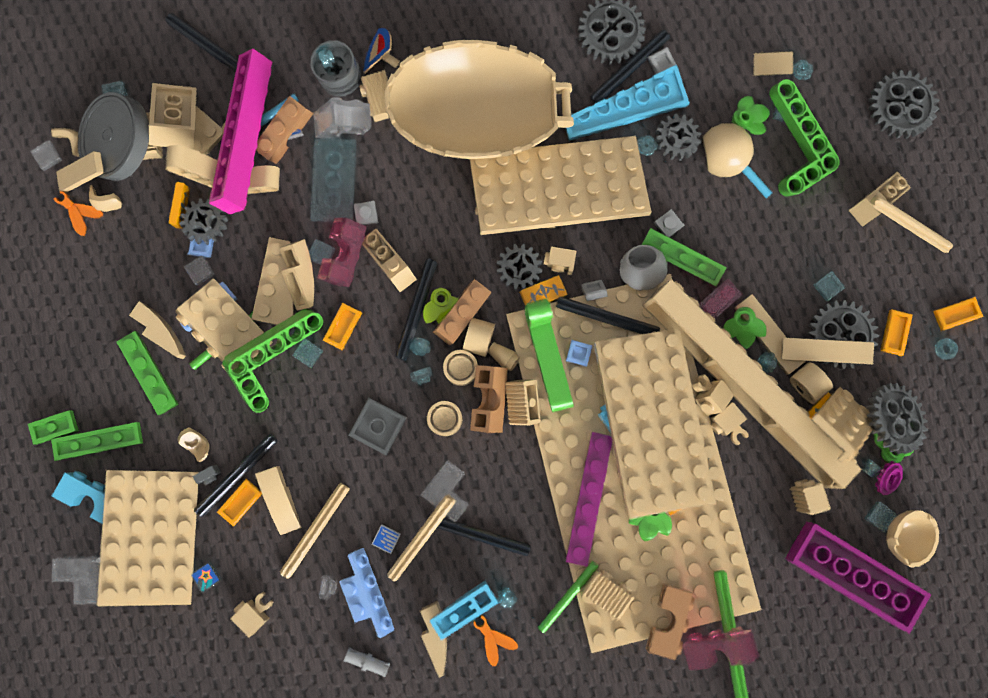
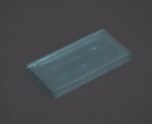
(333, 179)

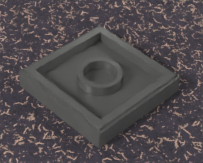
(377, 426)

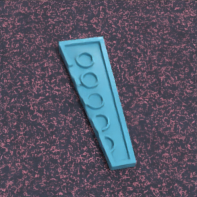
(646, 99)

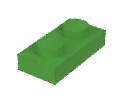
(53, 427)

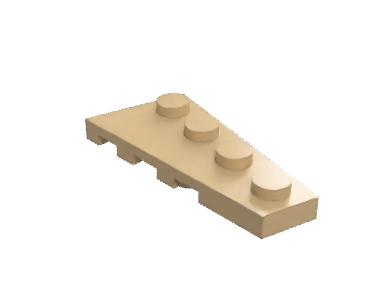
(273, 298)

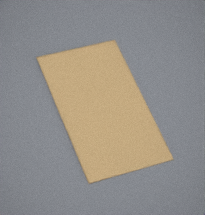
(773, 63)

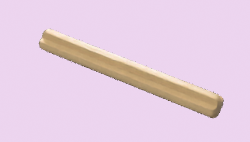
(911, 224)
(314, 530)
(421, 537)

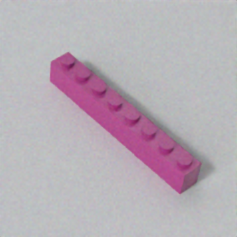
(241, 132)

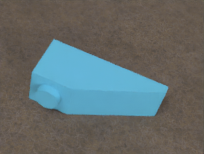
(464, 610)

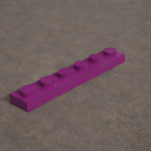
(589, 499)

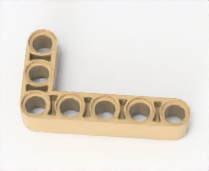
(202, 169)

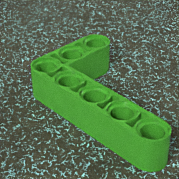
(804, 139)
(539, 319)
(265, 353)

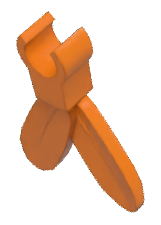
(76, 212)
(493, 638)

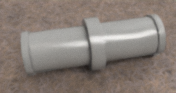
(366, 662)

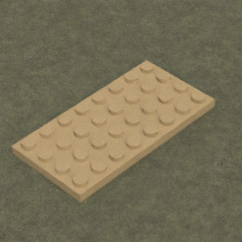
(560, 186)
(654, 423)

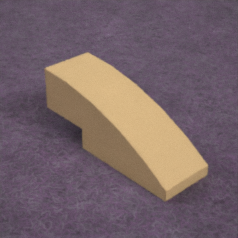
(298, 274)
(157, 329)
(278, 500)
(435, 646)

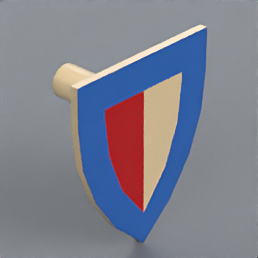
(379, 50)

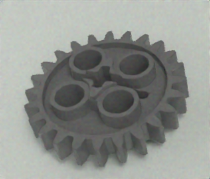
(625, 42)
(903, 104)
(858, 325)
(897, 418)

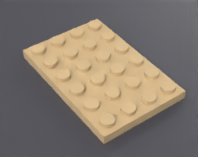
(147, 538)

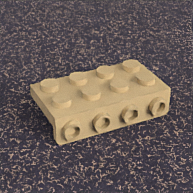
(218, 321)
(844, 422)

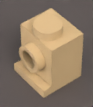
(560, 260)

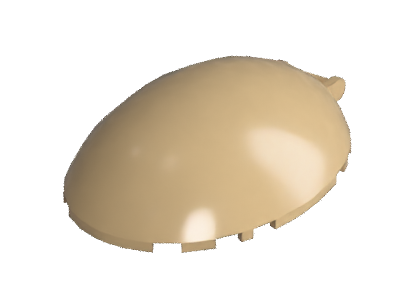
(476, 100)

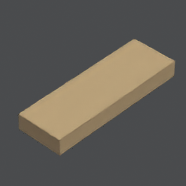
(80, 172)

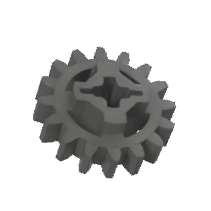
(669, 137)
(193, 223)
(527, 268)

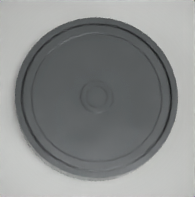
(117, 130)

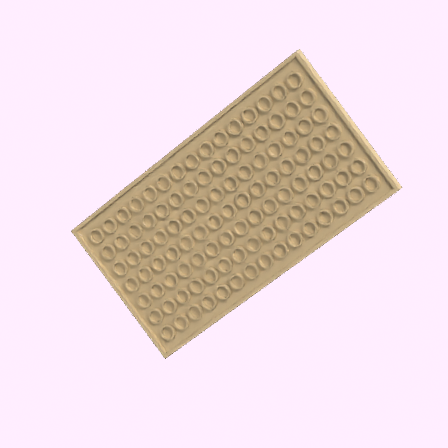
(701, 536)

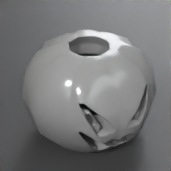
(643, 267)

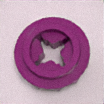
(889, 478)

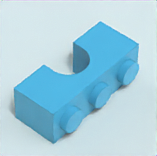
(75, 487)

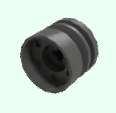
(345, 62)

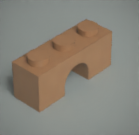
(287, 120)
(462, 312)
(490, 413)
(667, 640)

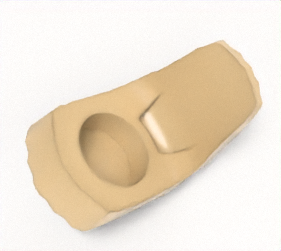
(67, 133)
(104, 203)
(195, 443)

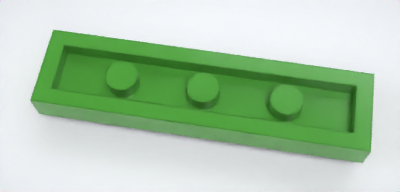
(685, 257)
(147, 373)
(97, 441)

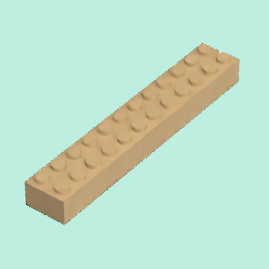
(751, 386)

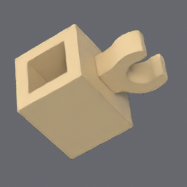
(713, 395)
(729, 422)
(251, 615)

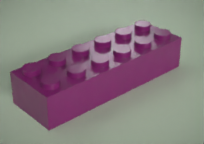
(858, 577)

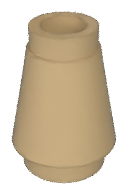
(504, 356)

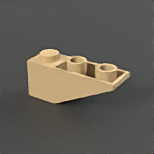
(889, 190)
(388, 260)

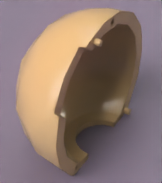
(727, 149)
(913, 537)

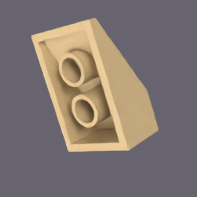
(172, 115)

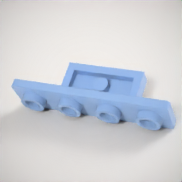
(364, 594)

